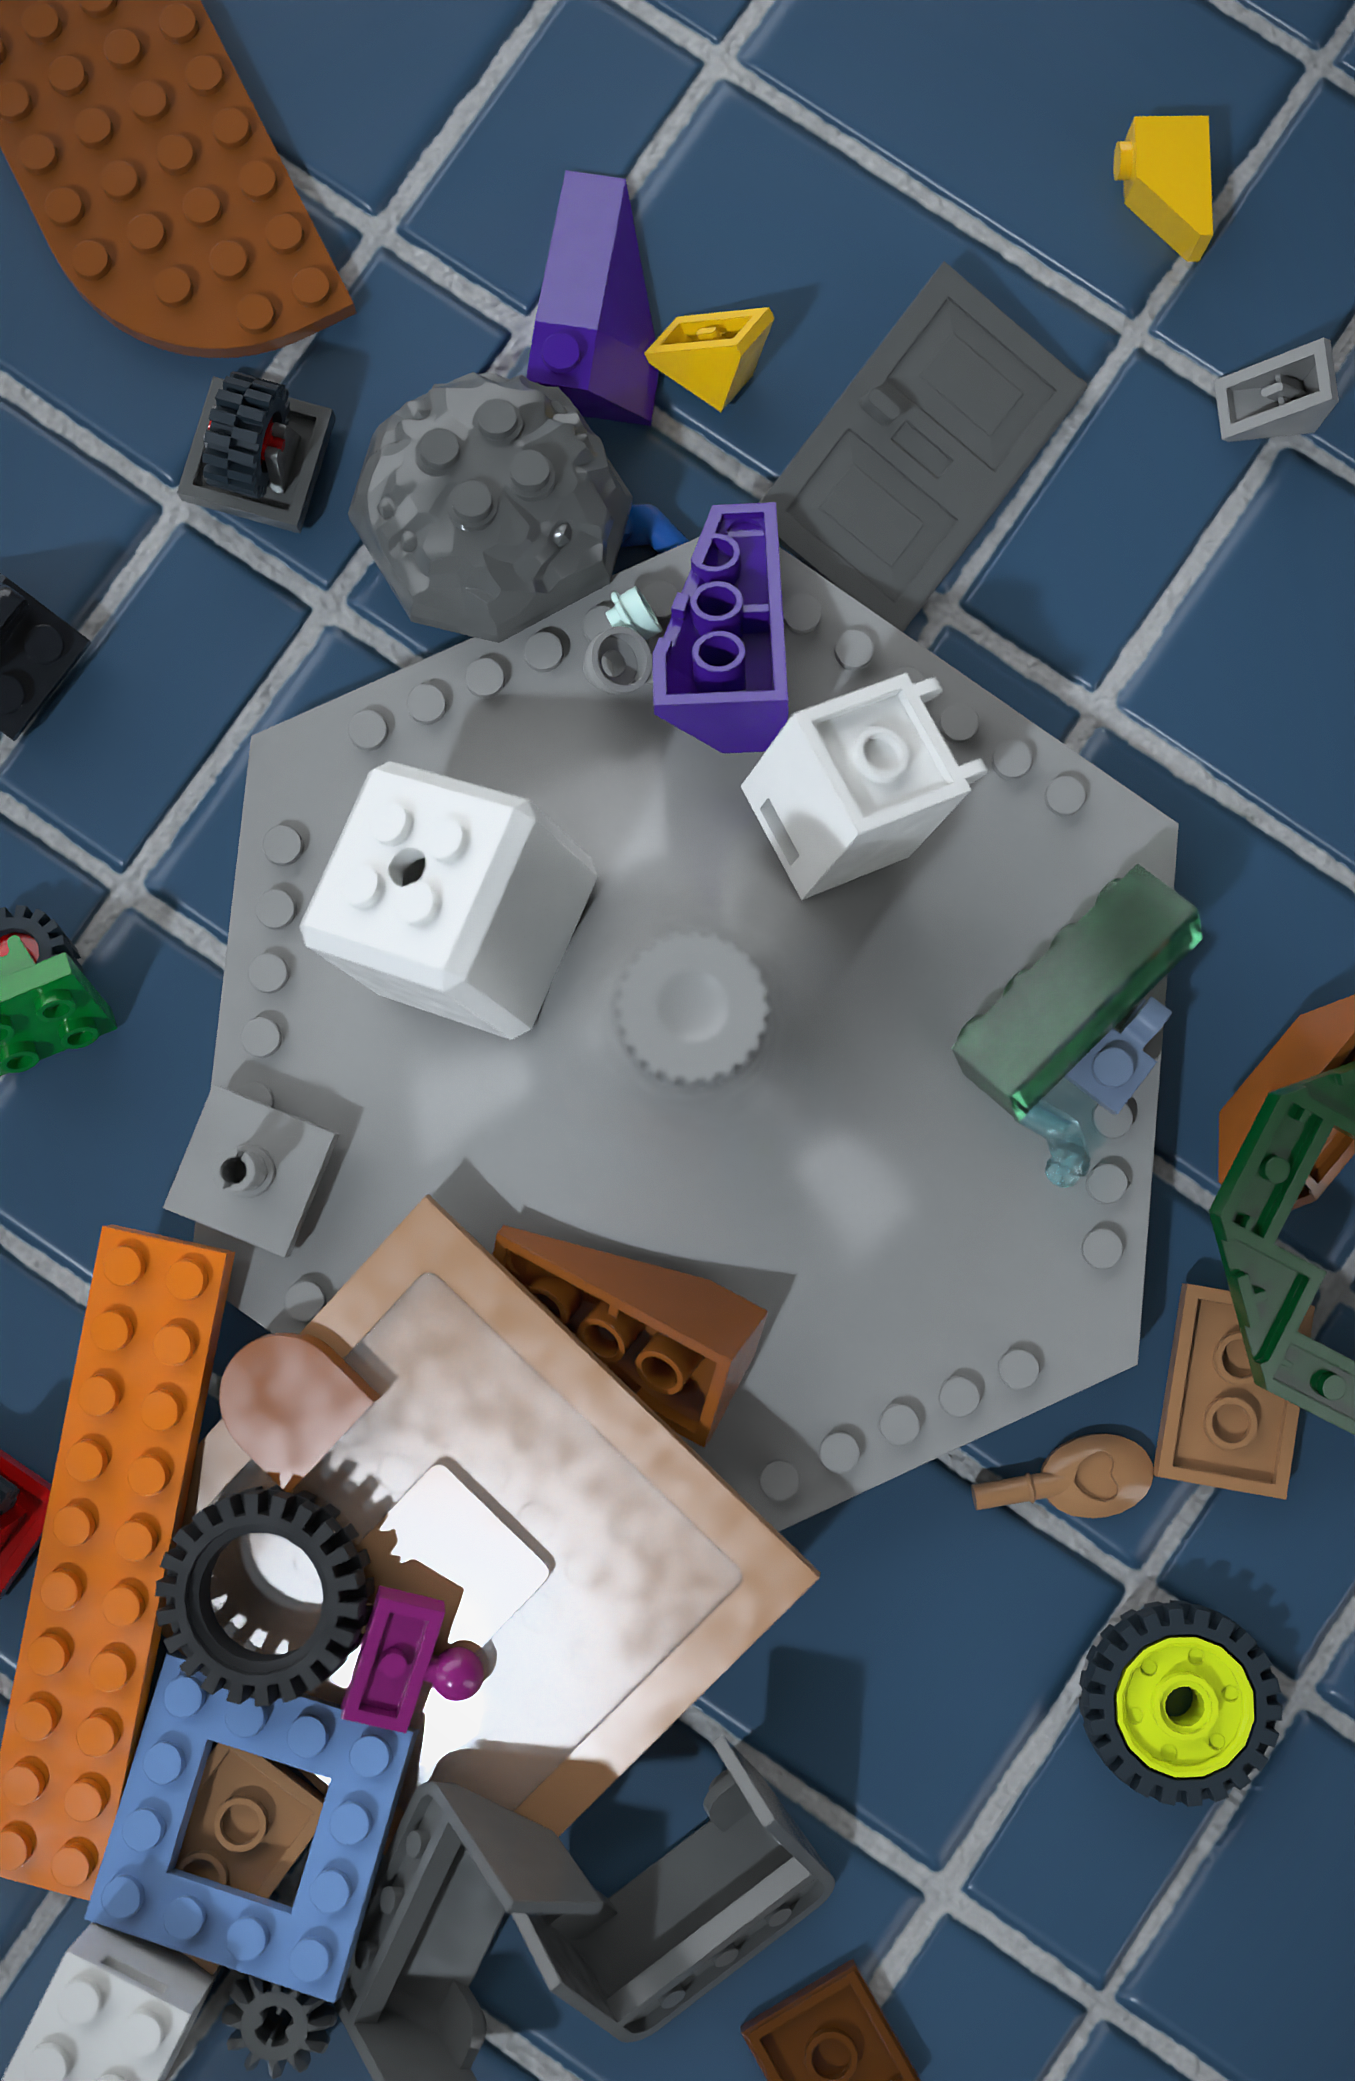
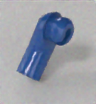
(651, 527)

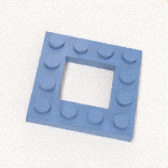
(290, 1946)

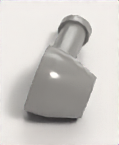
(629, 656)

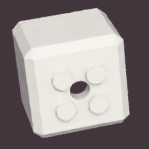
(450, 898)

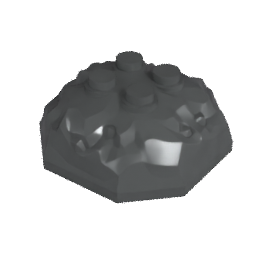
(489, 505)

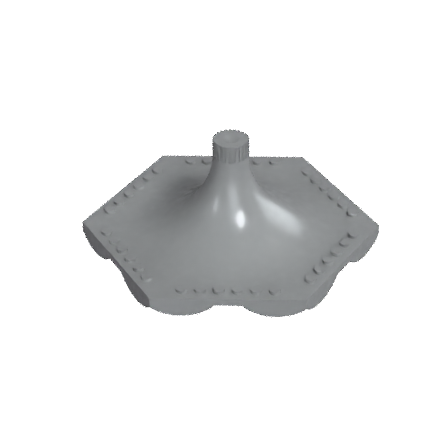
(717, 1059)

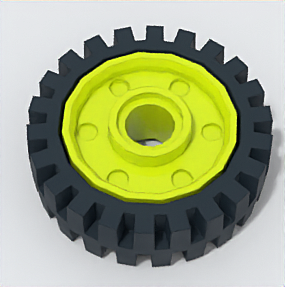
(1221, 1732)

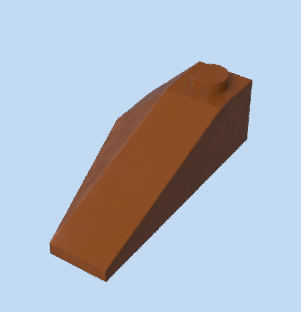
(656, 1328)

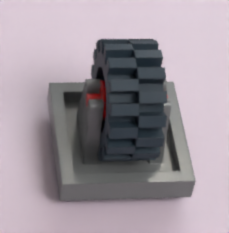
(256, 452)

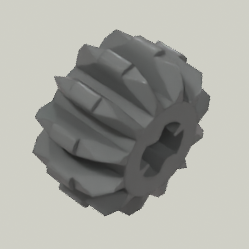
(270, 2039)

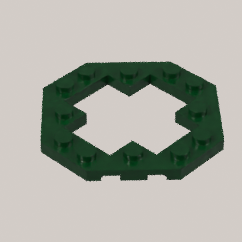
(1265, 1281)

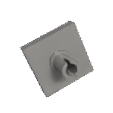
(251, 1171)

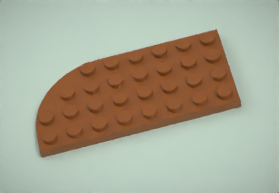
(159, 178)

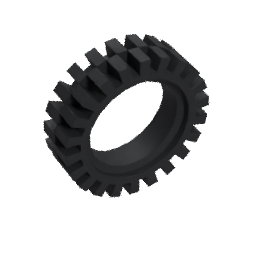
(195, 1624)

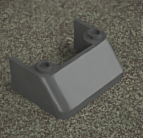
(687, 1914)
(432, 1920)

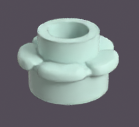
(633, 612)

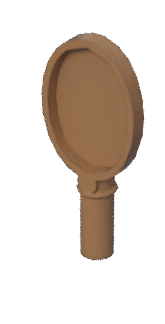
(1081, 1477)

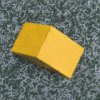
(712, 352)

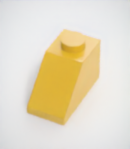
(1169, 179)

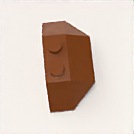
(1308, 1048)

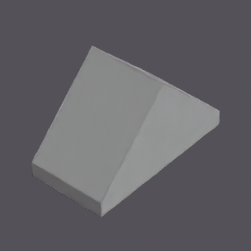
(1279, 394)

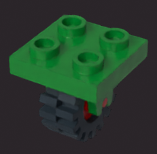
(43, 993)

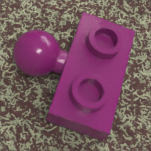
(399, 1657)

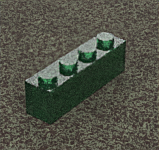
(1077, 991)

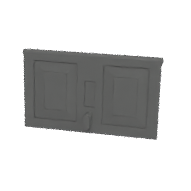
(921, 448)

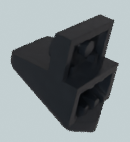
(34, 656)

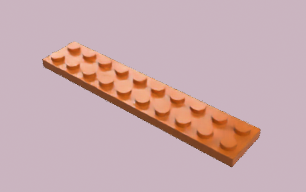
(104, 1534)

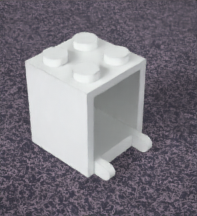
(857, 783)
(112, 2012)

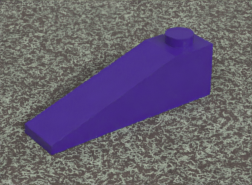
(595, 306)
(724, 648)

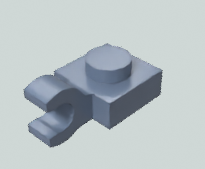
(1117, 1062)

